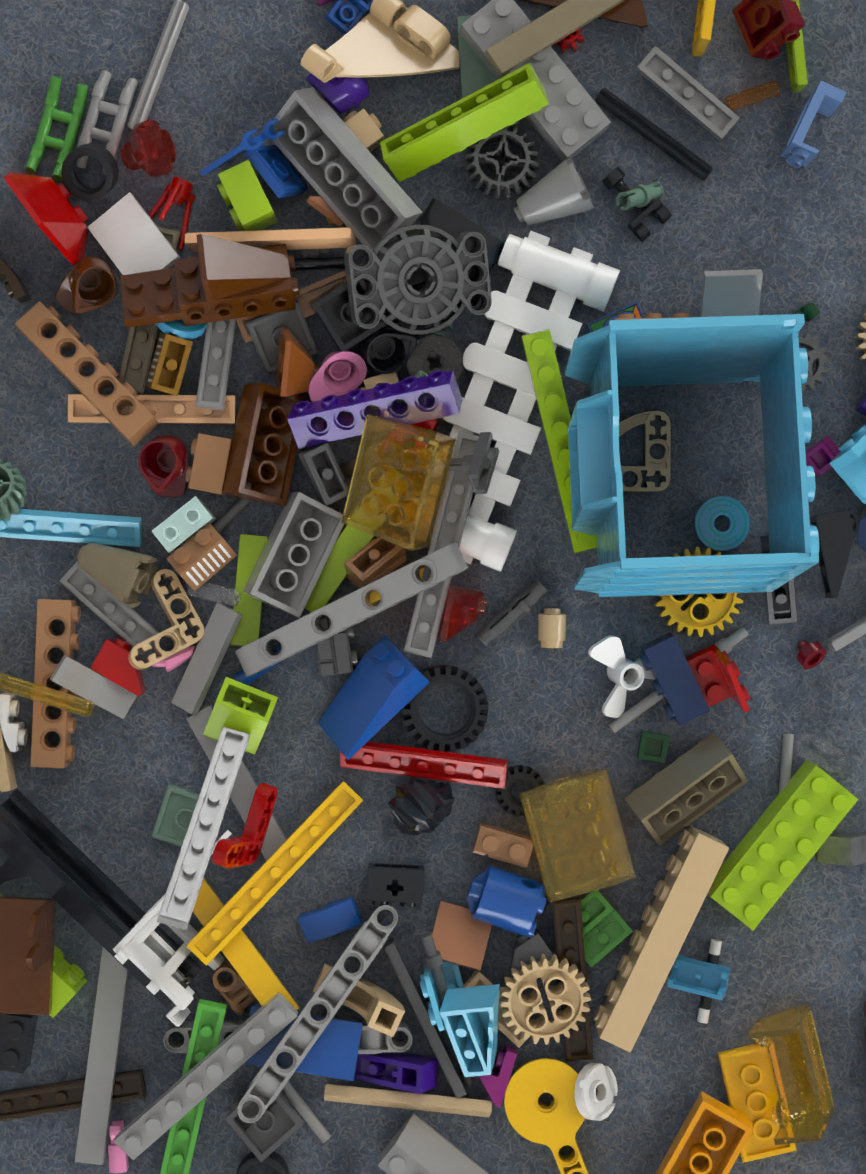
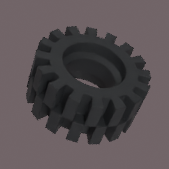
(514, 774)

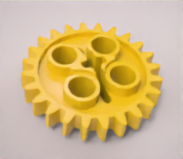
(716, 609)

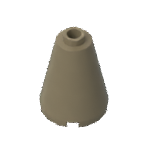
(119, 571)

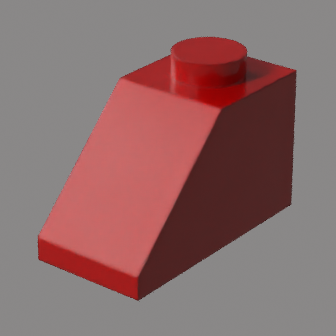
(114, 665)

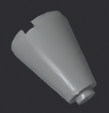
(555, 196)

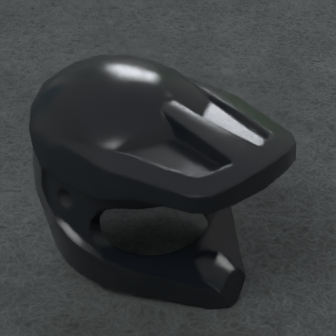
(387, 348)

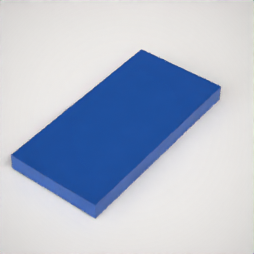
(331, 1055)

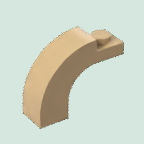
(373, 1003)

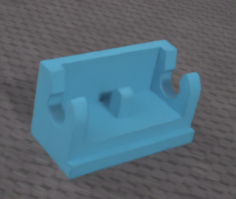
(699, 977)

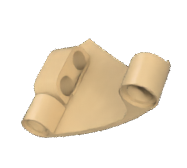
(386, 44)

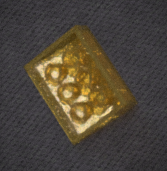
(398, 482)
(577, 834)

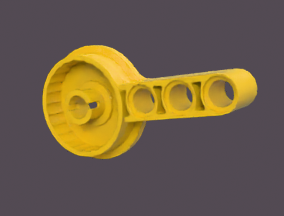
(545, 1124)

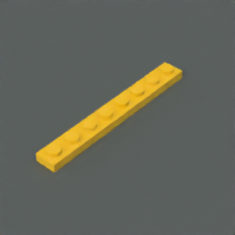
(274, 873)

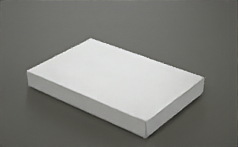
(132, 238)

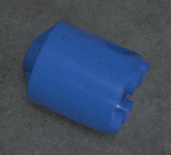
(506, 900)

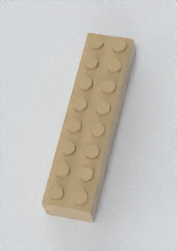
(659, 938)

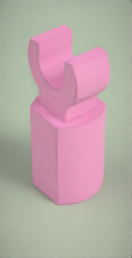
(117, 1157)

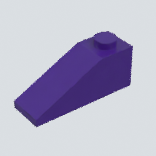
(398, 1071)

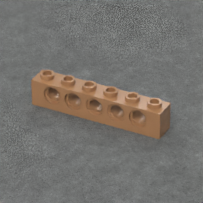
(38, 323)
(42, 751)

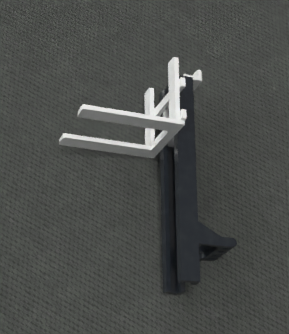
(134, 938)

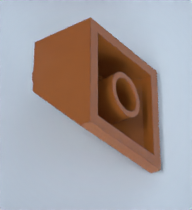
(294, 365)

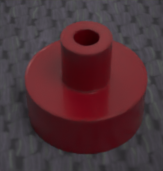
(810, 654)

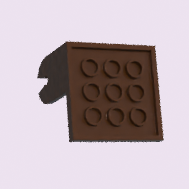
(26, 955)

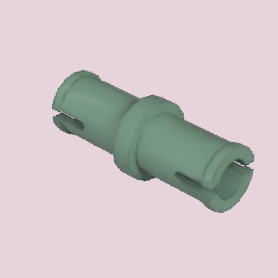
(639, 195)

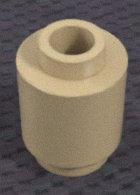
(552, 628)

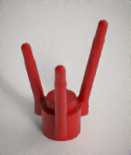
(177, 193)

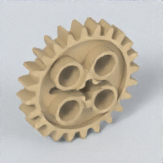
(569, 991)

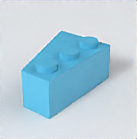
(472, 1026)

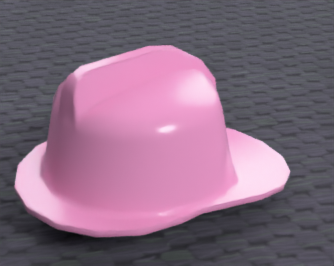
(337, 375)

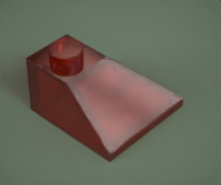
(461, 611)

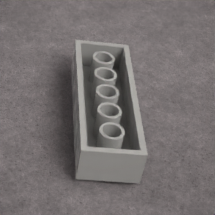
(572, 115)
(342, 169)

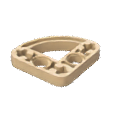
(650, 464)

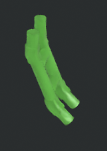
(51, 113)

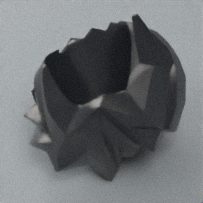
(421, 806)

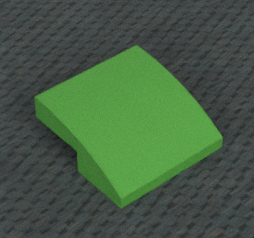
(601, 927)

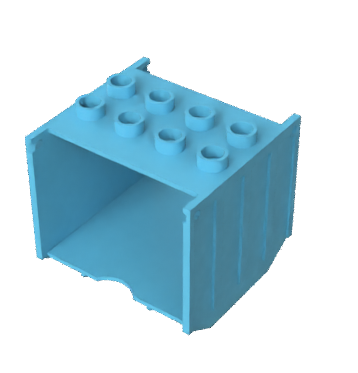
(692, 353)

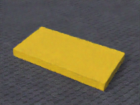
(754, 1094)

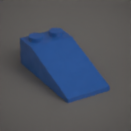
(371, 696)

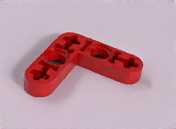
(247, 848)

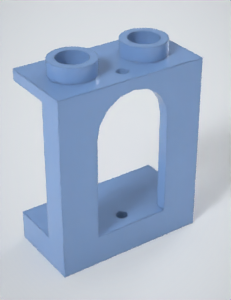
(824, 100)

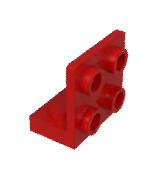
(717, 677)

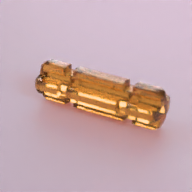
(752, 95)

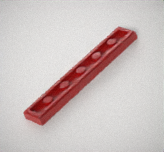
(429, 764)

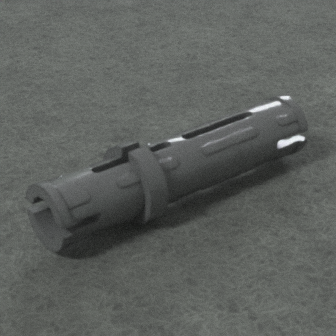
(511, 613)

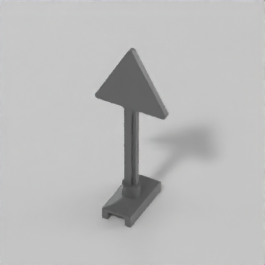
(479, 466)

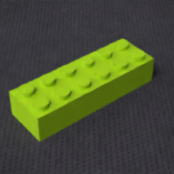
(780, 844)

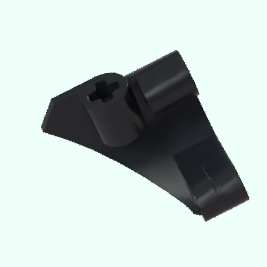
(454, 223)

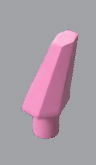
(176, 659)

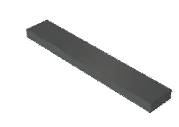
(421, 1011)

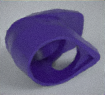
(341, 92)

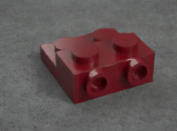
(768, 25)

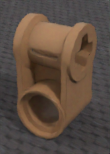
(234, 991)

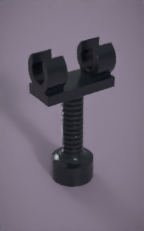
(616, 181)

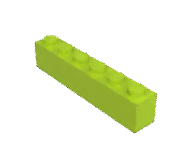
(464, 123)

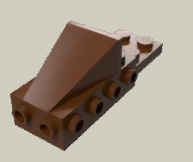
(218, 285)

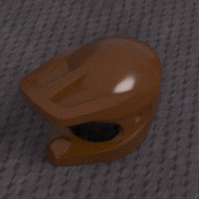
(81, 291)

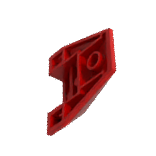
(52, 212)

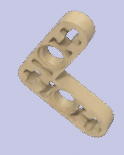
(175, 632)

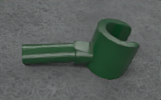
(809, 311)

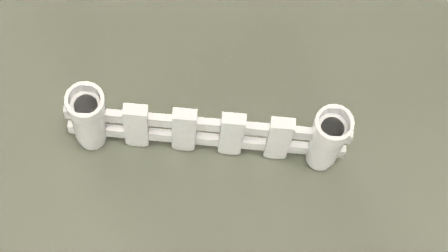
(572, 278)

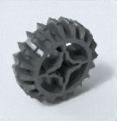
(514, 162)

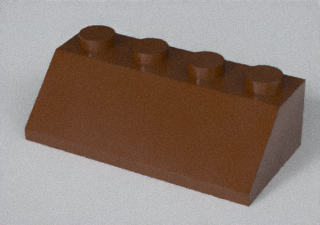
(262, 446)

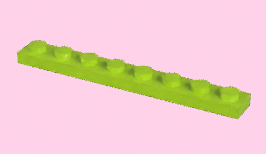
(555, 421)

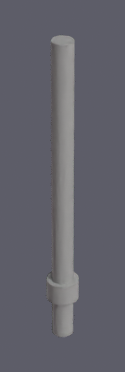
(722, 644)

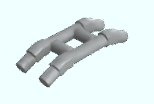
(99, 105)

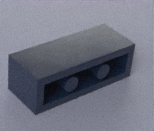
(673, 679)

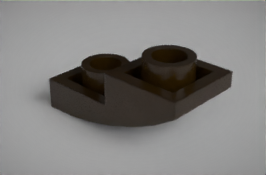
(14, 285)

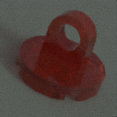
(151, 148)

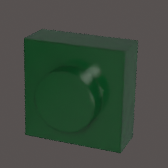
(653, 746)

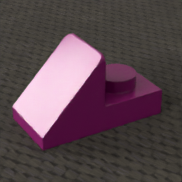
(498, 1080)

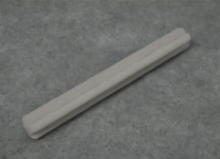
(159, 63)

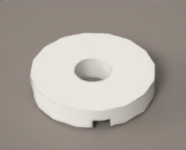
(592, 1077)

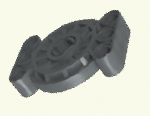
(445, 279)

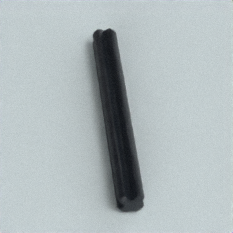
(653, 134)

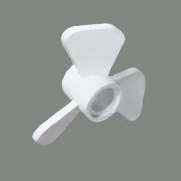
(611, 653)

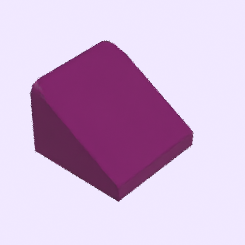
(821, 455)

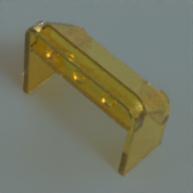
(798, 1072)

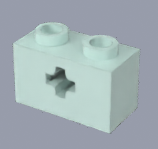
(183, 524)

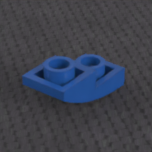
(347, 13)
(329, 921)

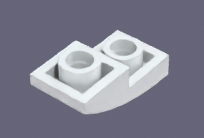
(13, 731)

